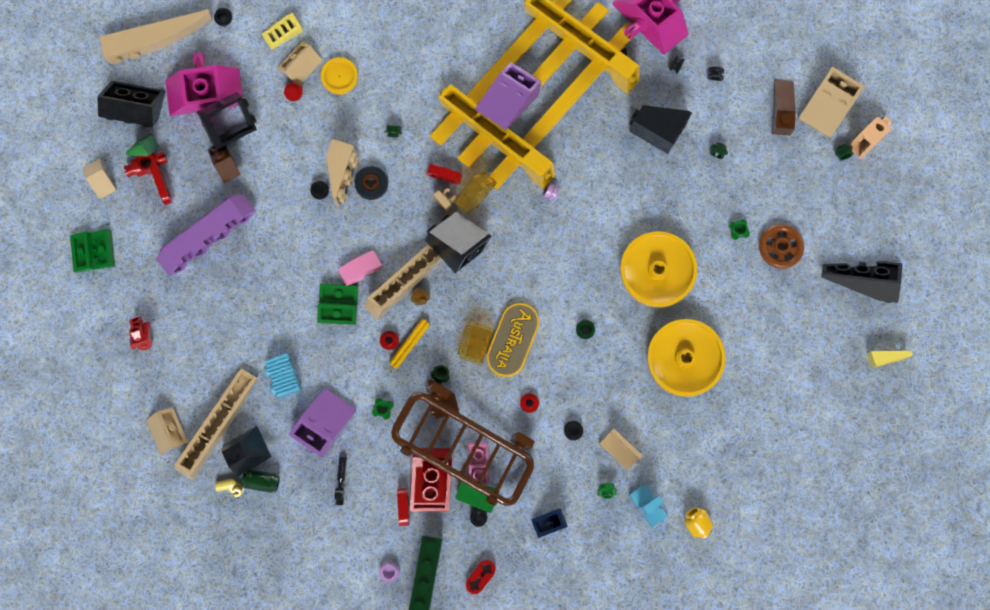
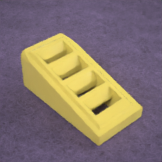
(285, 37)
(880, 358)

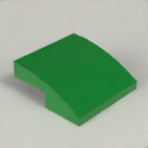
(92, 250)
(337, 304)

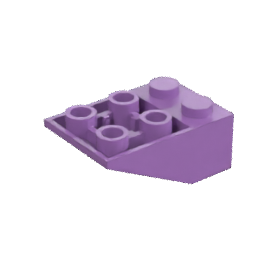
(509, 95)
(322, 423)

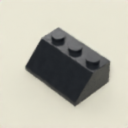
(130, 103)

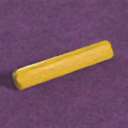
(409, 344)

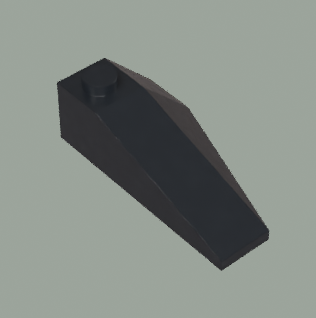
(877, 282)

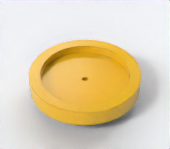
(335, 68)

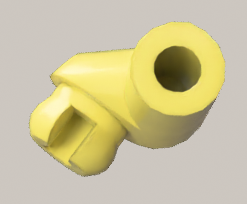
(230, 485)

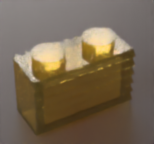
(475, 192)
(476, 343)

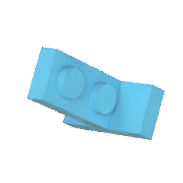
(649, 505)

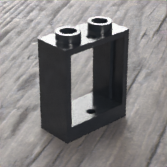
(234, 134)

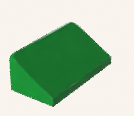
(143, 147)
(473, 497)

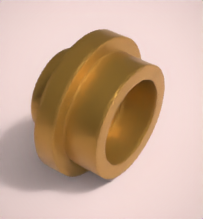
(420, 297)

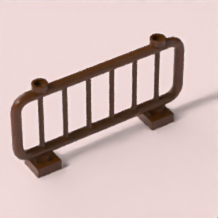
(520, 441)

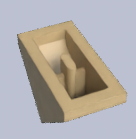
(99, 179)

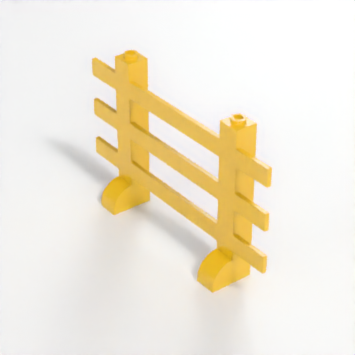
(576, 36)

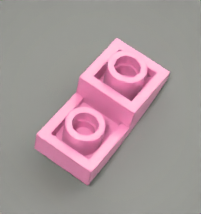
(359, 267)
(479, 462)

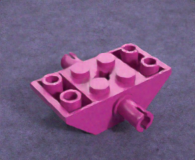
(657, 20)
(186, 87)

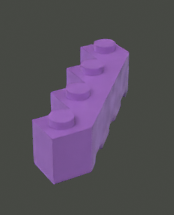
(210, 229)

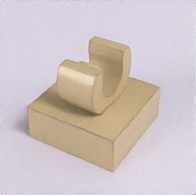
(443, 201)

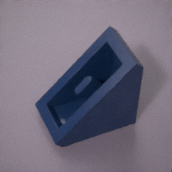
(549, 523)

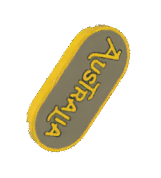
(513, 340)

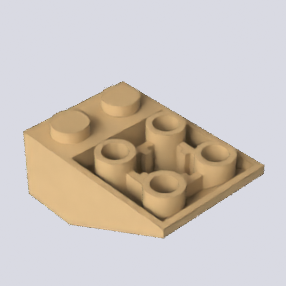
(831, 102)
(340, 161)

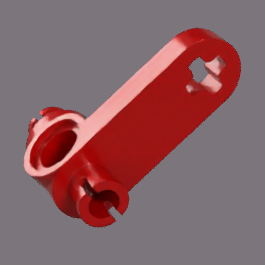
(137, 167)

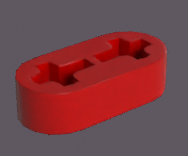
(444, 174)
(403, 507)
(484, 580)

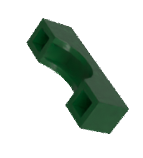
(425, 573)

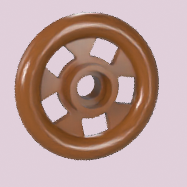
(796, 252)

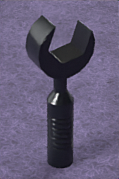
(339, 492)

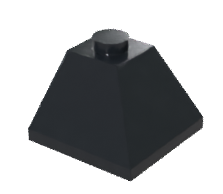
(246, 451)

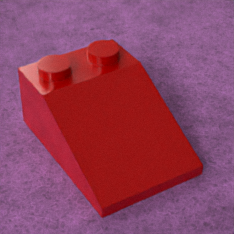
(429, 484)

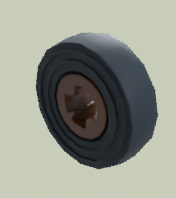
(378, 189)

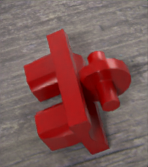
(140, 334)

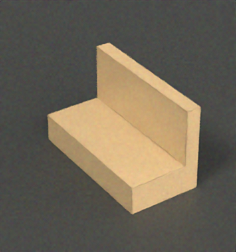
(300, 63)
(166, 430)
(620, 449)

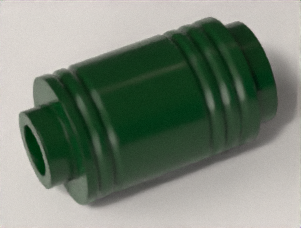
(260, 481)

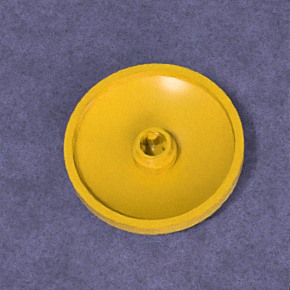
(658, 269)
(686, 358)

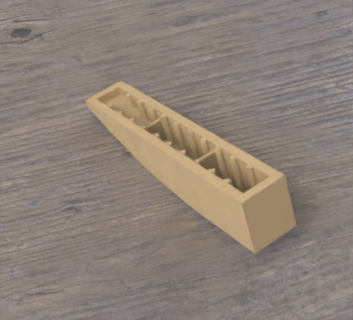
(150, 37)
(402, 282)
(215, 425)

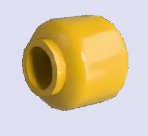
(698, 523)

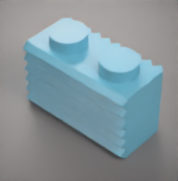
(282, 376)

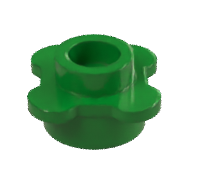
(744, 229)
(379, 404)
(607, 490)

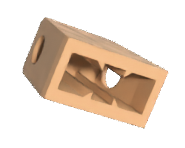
(873, 134)

